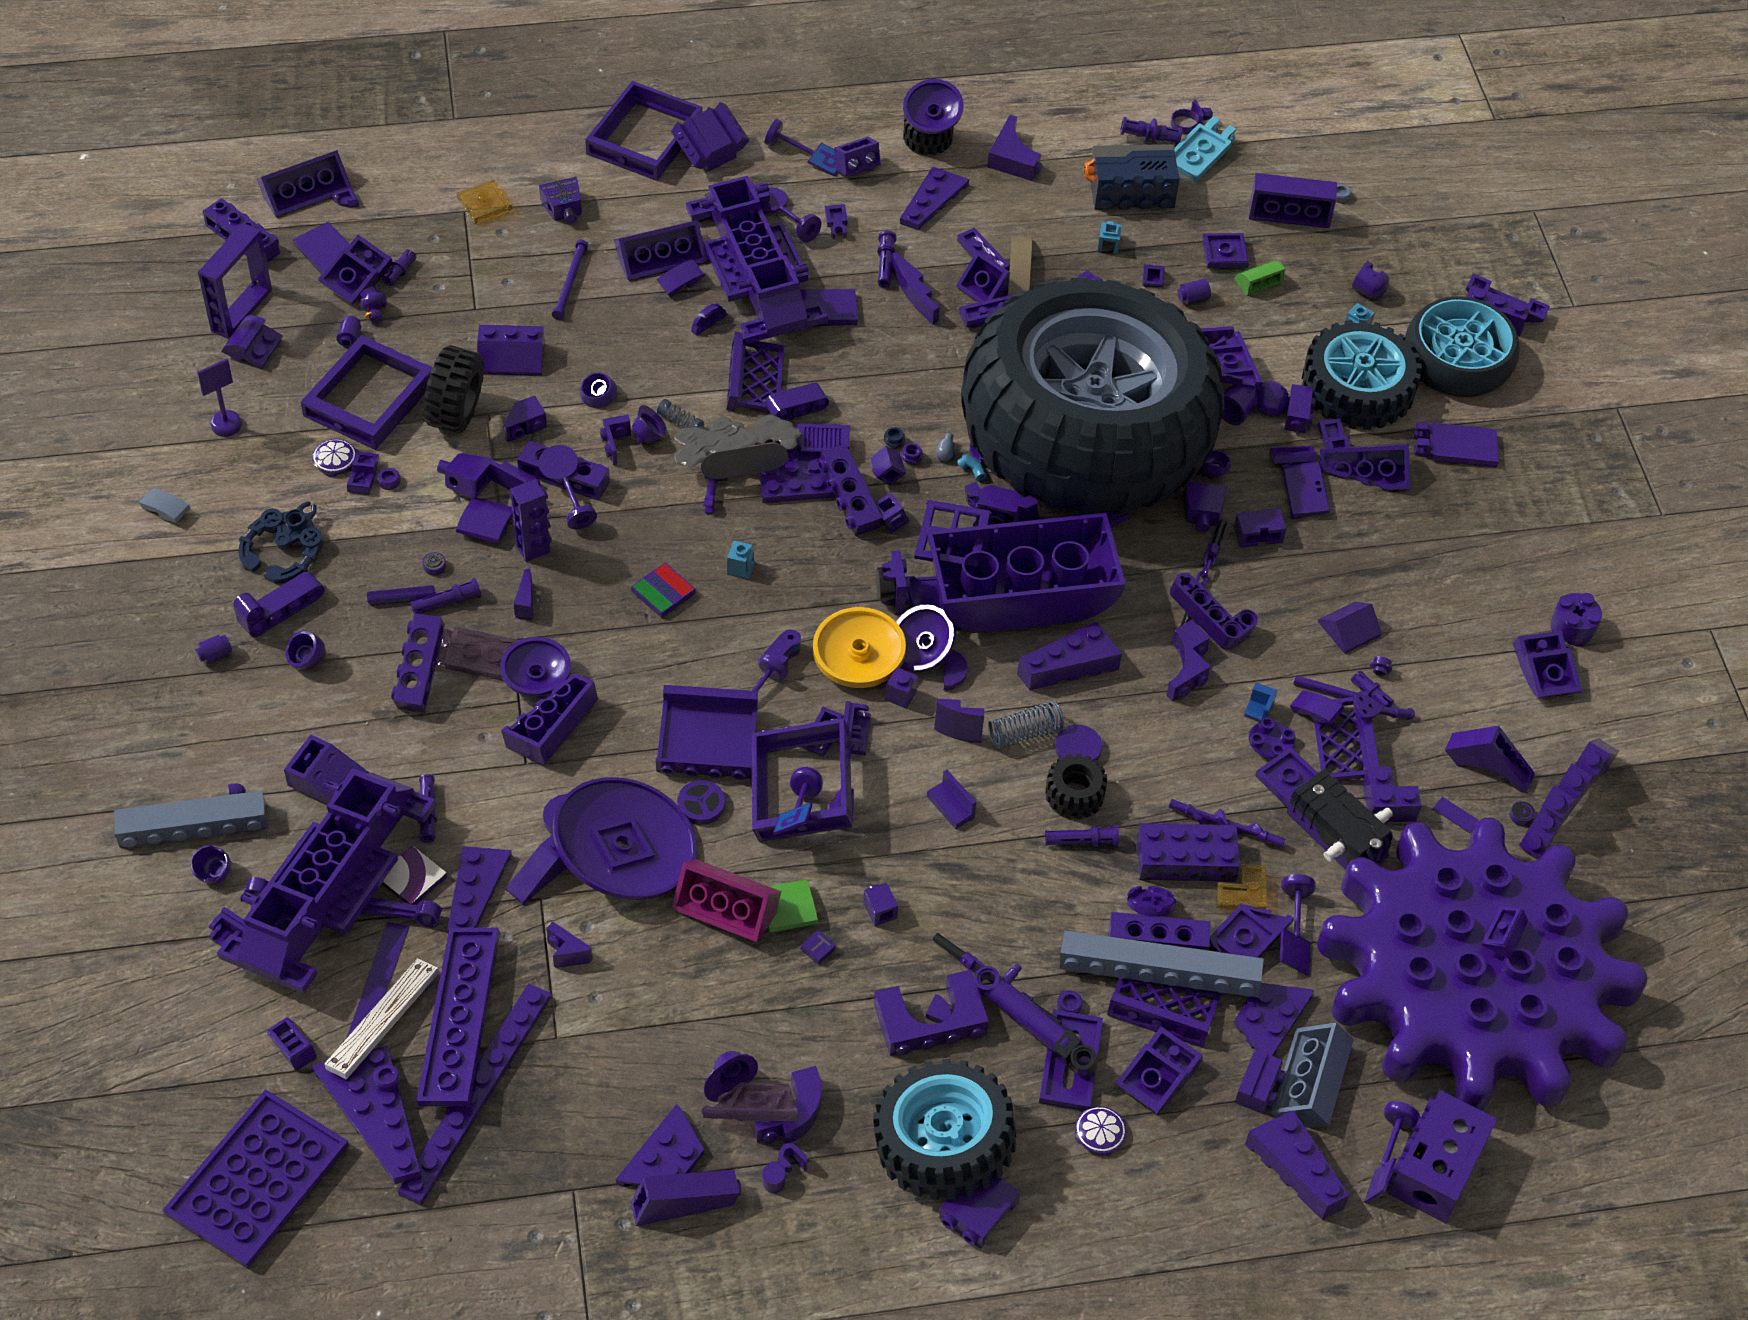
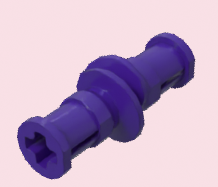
(1151, 130)

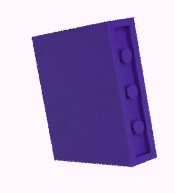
(707, 731)

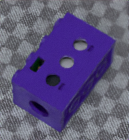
(1451, 1139)

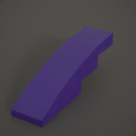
(912, 285)

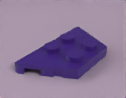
(1236, 362)
(1249, 931)
(1271, 1016)
(668, 1151)

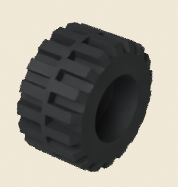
(925, 142)
(1076, 770)

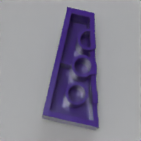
(1070, 657)

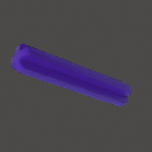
(399, 594)

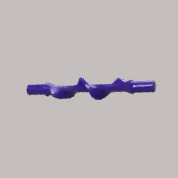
(1219, 817)

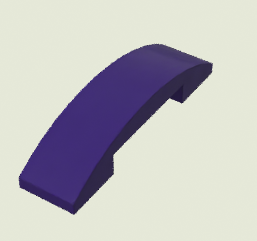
(1538, 309)

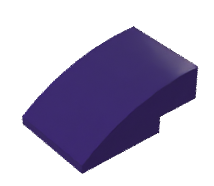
(355, 269)
(1547, 664)
(1160, 1070)

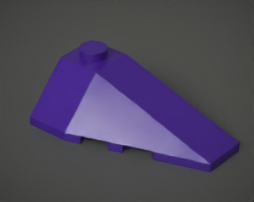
(1373, 464)

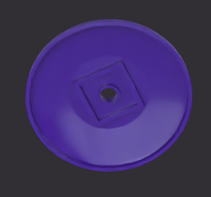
(626, 811)

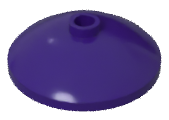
(931, 97)
(919, 627)
(531, 658)

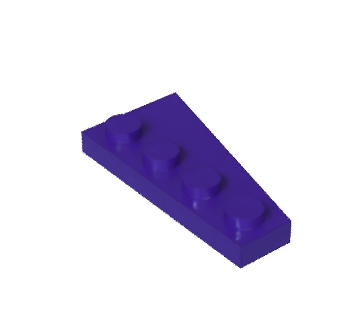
(931, 196)
(475, 884)

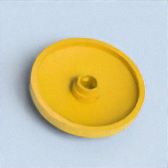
(859, 647)

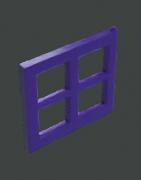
(947, 558)

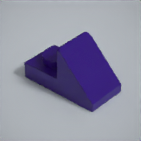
(569, 948)

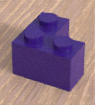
(1381, 794)

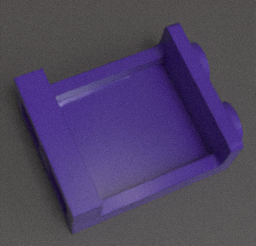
(979, 1214)

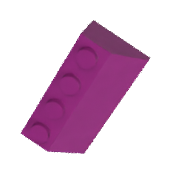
(725, 899)

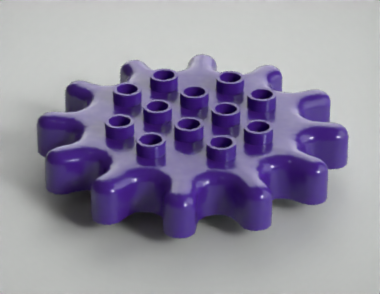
(1462, 1001)

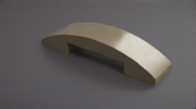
(1020, 264)

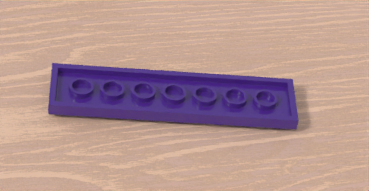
(458, 1017)

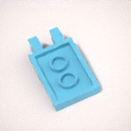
(1203, 148)

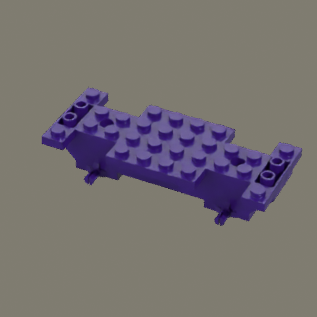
(756, 259)
(324, 878)

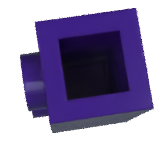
(1299, 407)

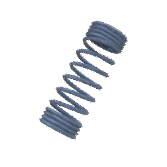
(664, 409)

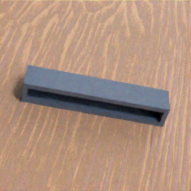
(190, 819)

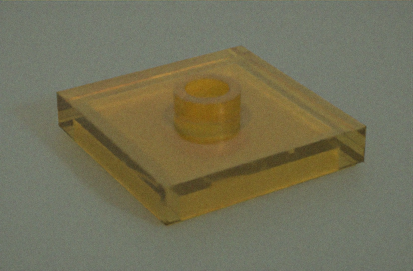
(484, 201)

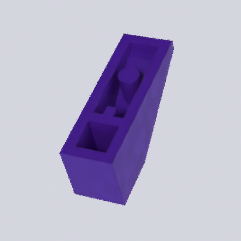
(537, 872)

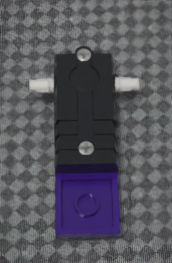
(1327, 810)

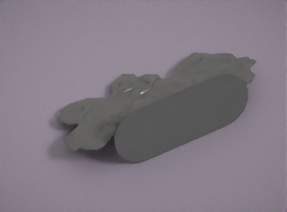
(735, 447)

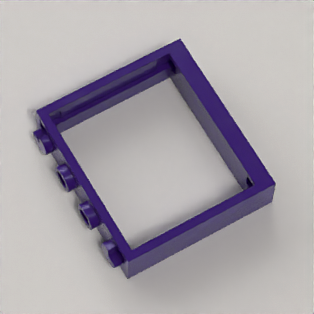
(222, 319)

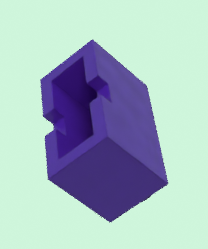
(1259, 526)

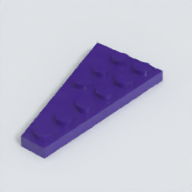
(375, 1114)

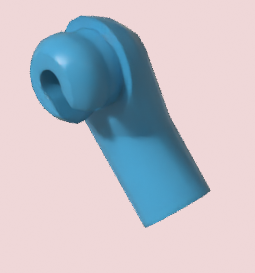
(974, 464)

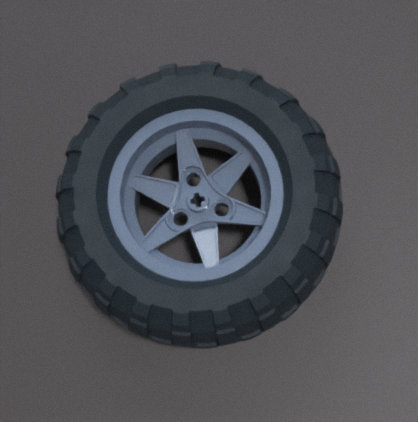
(1092, 396)

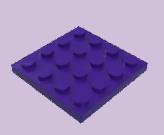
(795, 479)

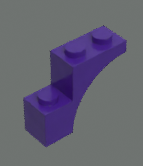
(1191, 645)

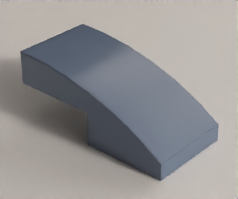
(165, 504)

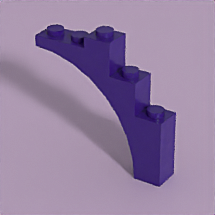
(1565, 796)

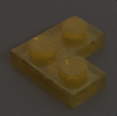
(1250, 892)

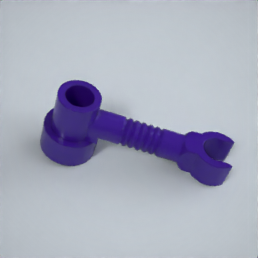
(709, 499)

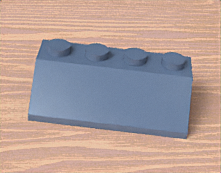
(1313, 1074)

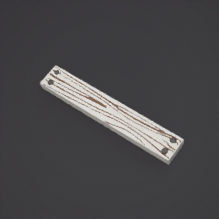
(381, 1019)

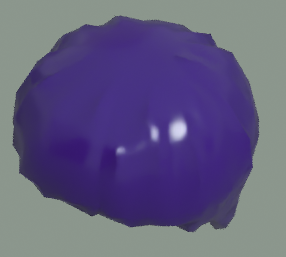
(1272, 398)

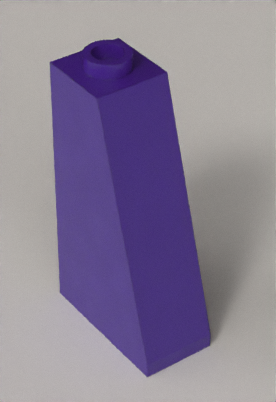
(683, 1195)

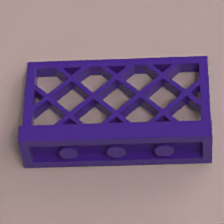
(737, 371)
(1366, 742)
(1152, 1017)

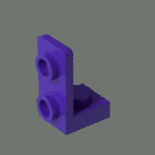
(614, 428)

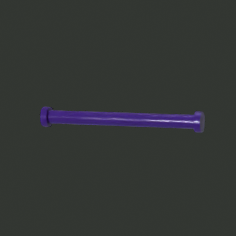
(558, 312)

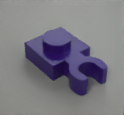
(836, 219)

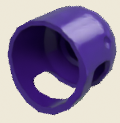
(1371, 283)

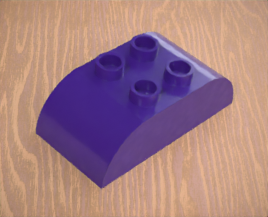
(1029, 573)

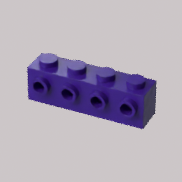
(225, 219)

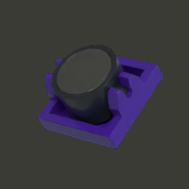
(892, 583)

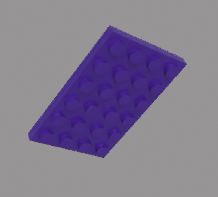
(256, 1178)

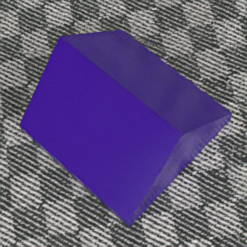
(984, 279)
(1352, 625)

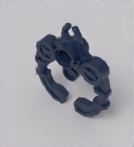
(287, 534)

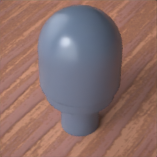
(945, 448)

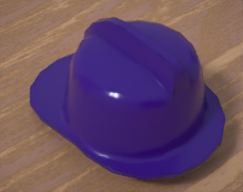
(648, 426)
(728, 1072)

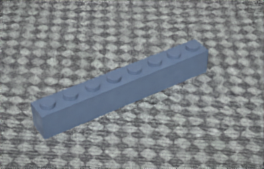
(1161, 963)

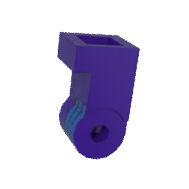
(785, 646)

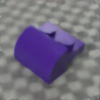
(252, 341)

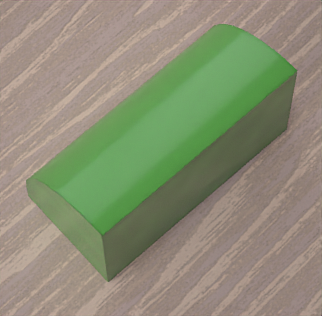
(1260, 277)

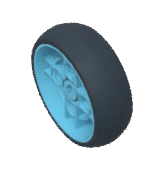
(1462, 346)

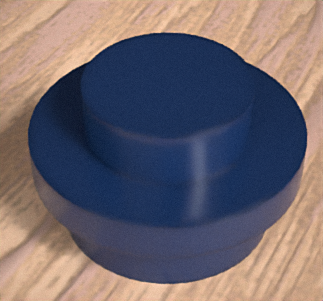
(894, 437)

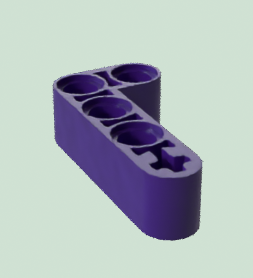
(1189, 591)
(278, 605)

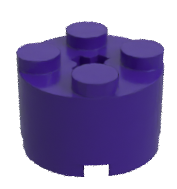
(1577, 617)

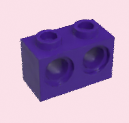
(857, 156)

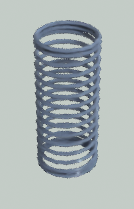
(1051, 716)

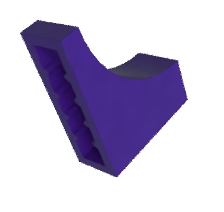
(1011, 155)
(1492, 751)

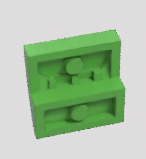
(794, 907)

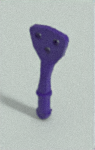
(1369, 708)

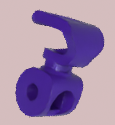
(774, 1172)

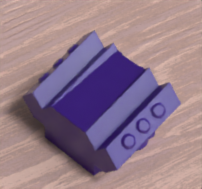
(711, 137)
(1003, 503)

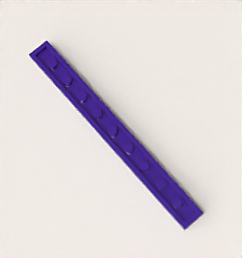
(487, 1076)

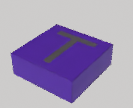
(818, 947)

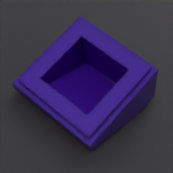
(1153, 275)

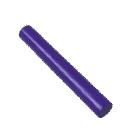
(1322, 687)

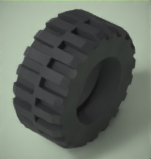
(453, 389)

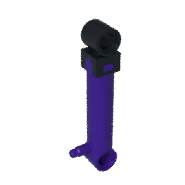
(1062, 1042)

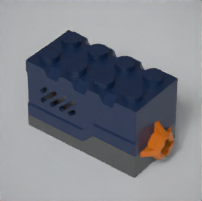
(1133, 176)

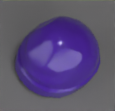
(305, 650)

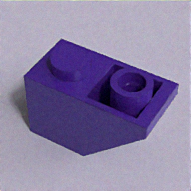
(525, 418)

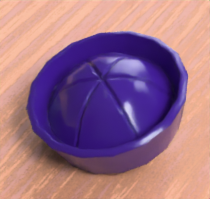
(598, 390)

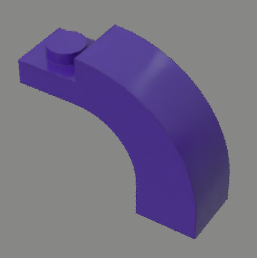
(807, 1090)

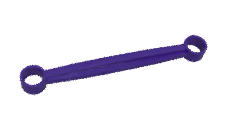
(425, 913)

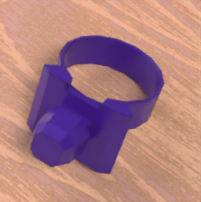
(1196, 113)

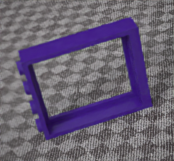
(635, 162)
(351, 425)
(795, 737)

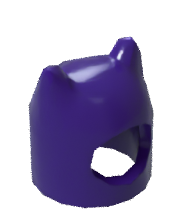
(1239, 403)

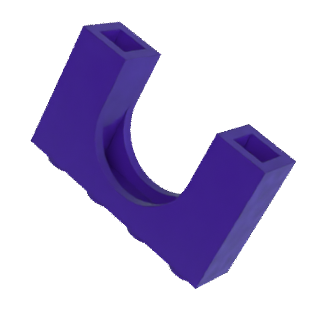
(906, 1034)

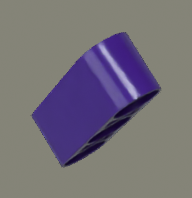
(797, 401)

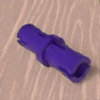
(399, 267)
(1373, 689)

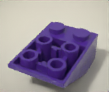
(315, 764)

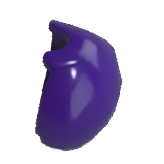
(1216, 464)
(210, 864)

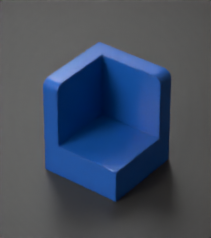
(1261, 702)

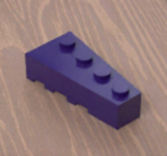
(552, 720)
(1299, 1162)

